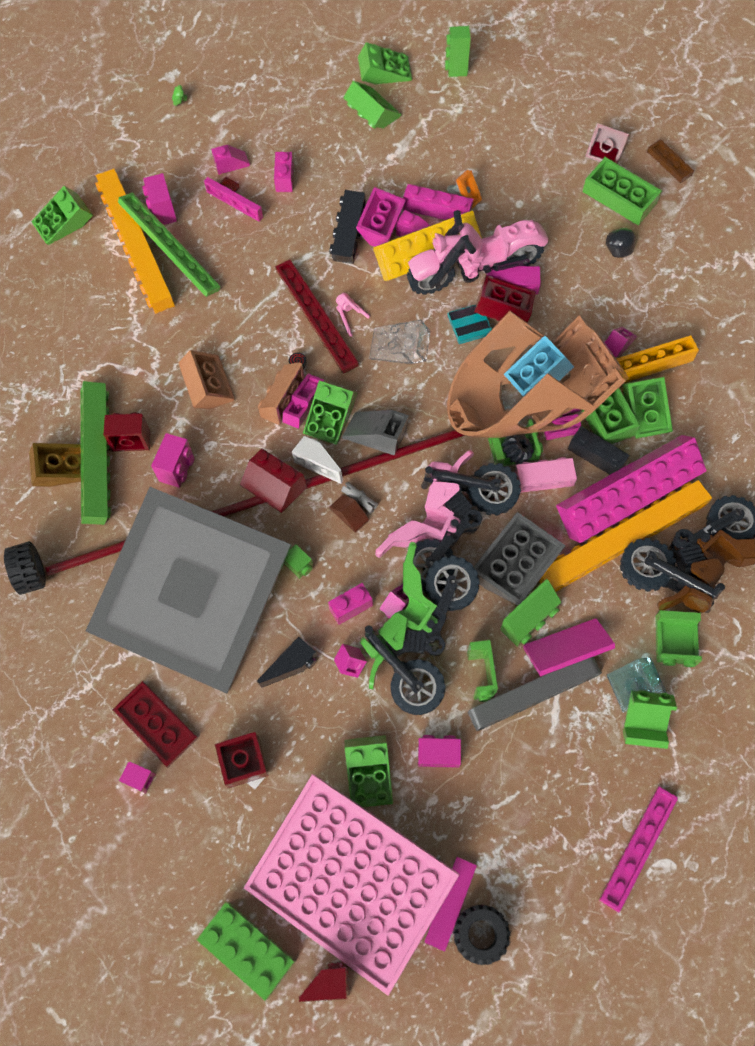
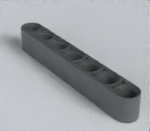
(533, 693)

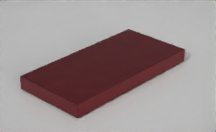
(155, 724)

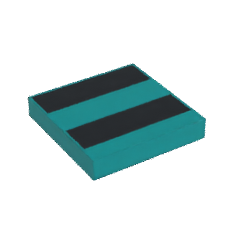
(468, 324)

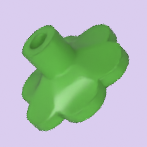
(178, 95)

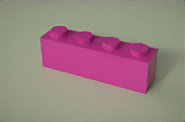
(434, 202)

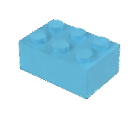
(536, 363)

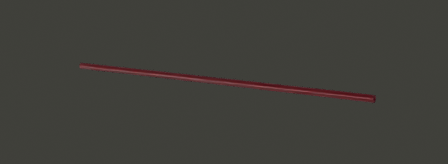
(255, 501)

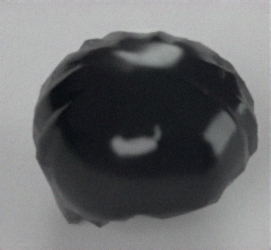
(621, 242)

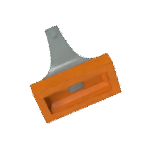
(466, 187)

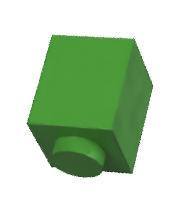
(298, 562)

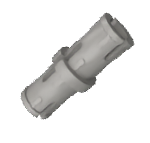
(360, 497)

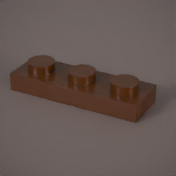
(670, 161)

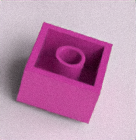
(159, 199)
(172, 460)

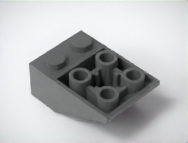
(378, 429)

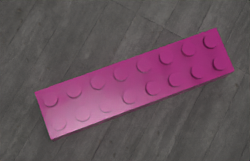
(631, 488)

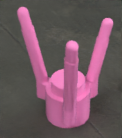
(346, 303)

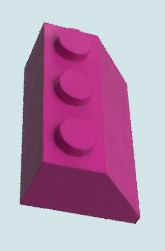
(380, 217)

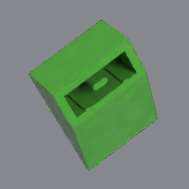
(383, 65)
(61, 216)
(329, 412)
(368, 771)

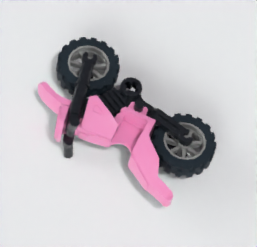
(450, 511)

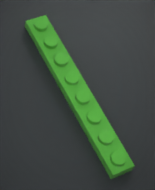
(169, 244)

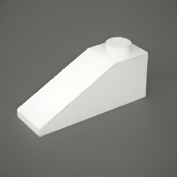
(314, 457)

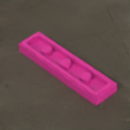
(233, 199)
(445, 919)

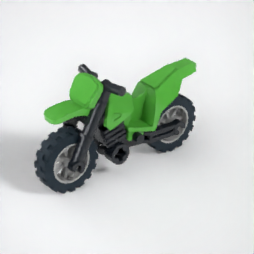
(425, 625)

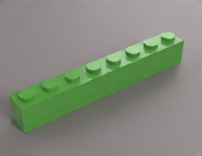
(94, 454)

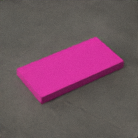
(568, 646)

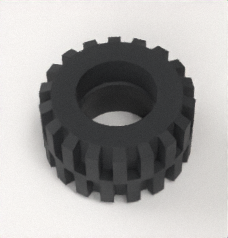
(24, 568)
(502, 934)

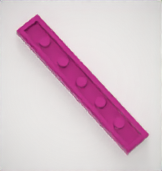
(638, 849)

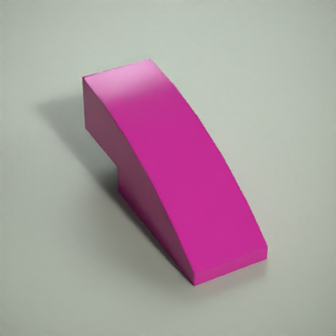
(301, 402)

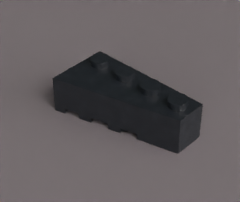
(345, 234)

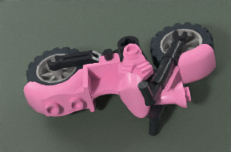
(507, 248)

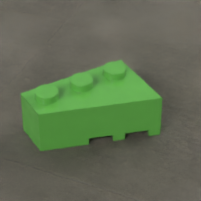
(457, 51)

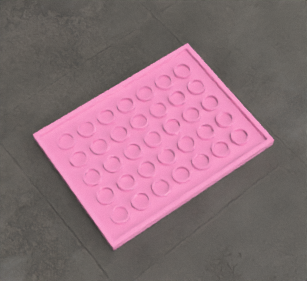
(351, 883)

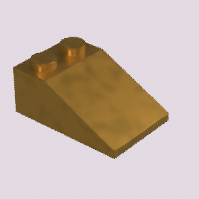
(54, 464)

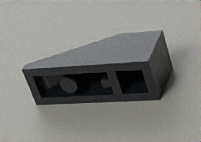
(291, 662)

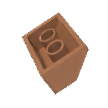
(205, 380)
(281, 392)

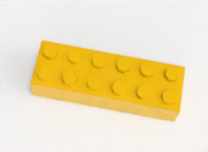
(396, 254)

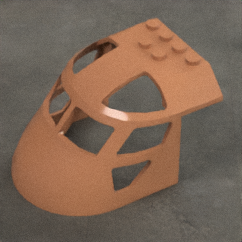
(476, 390)

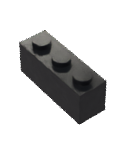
(597, 451)

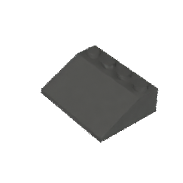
(517, 559)

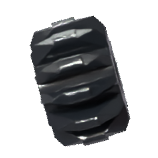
(518, 448)

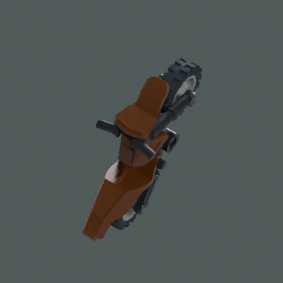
(699, 557)

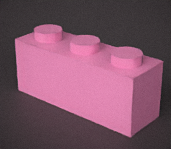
(546, 474)

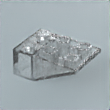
(401, 342)

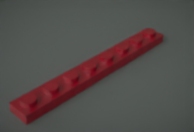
(316, 316)

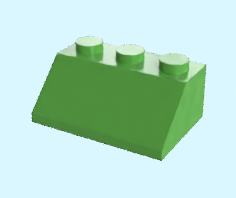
(371, 105)
(531, 614)

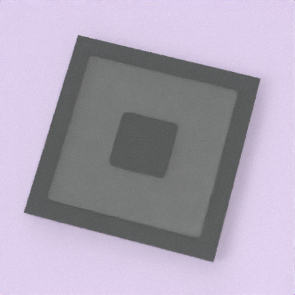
(188, 589)

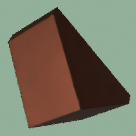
(349, 512)

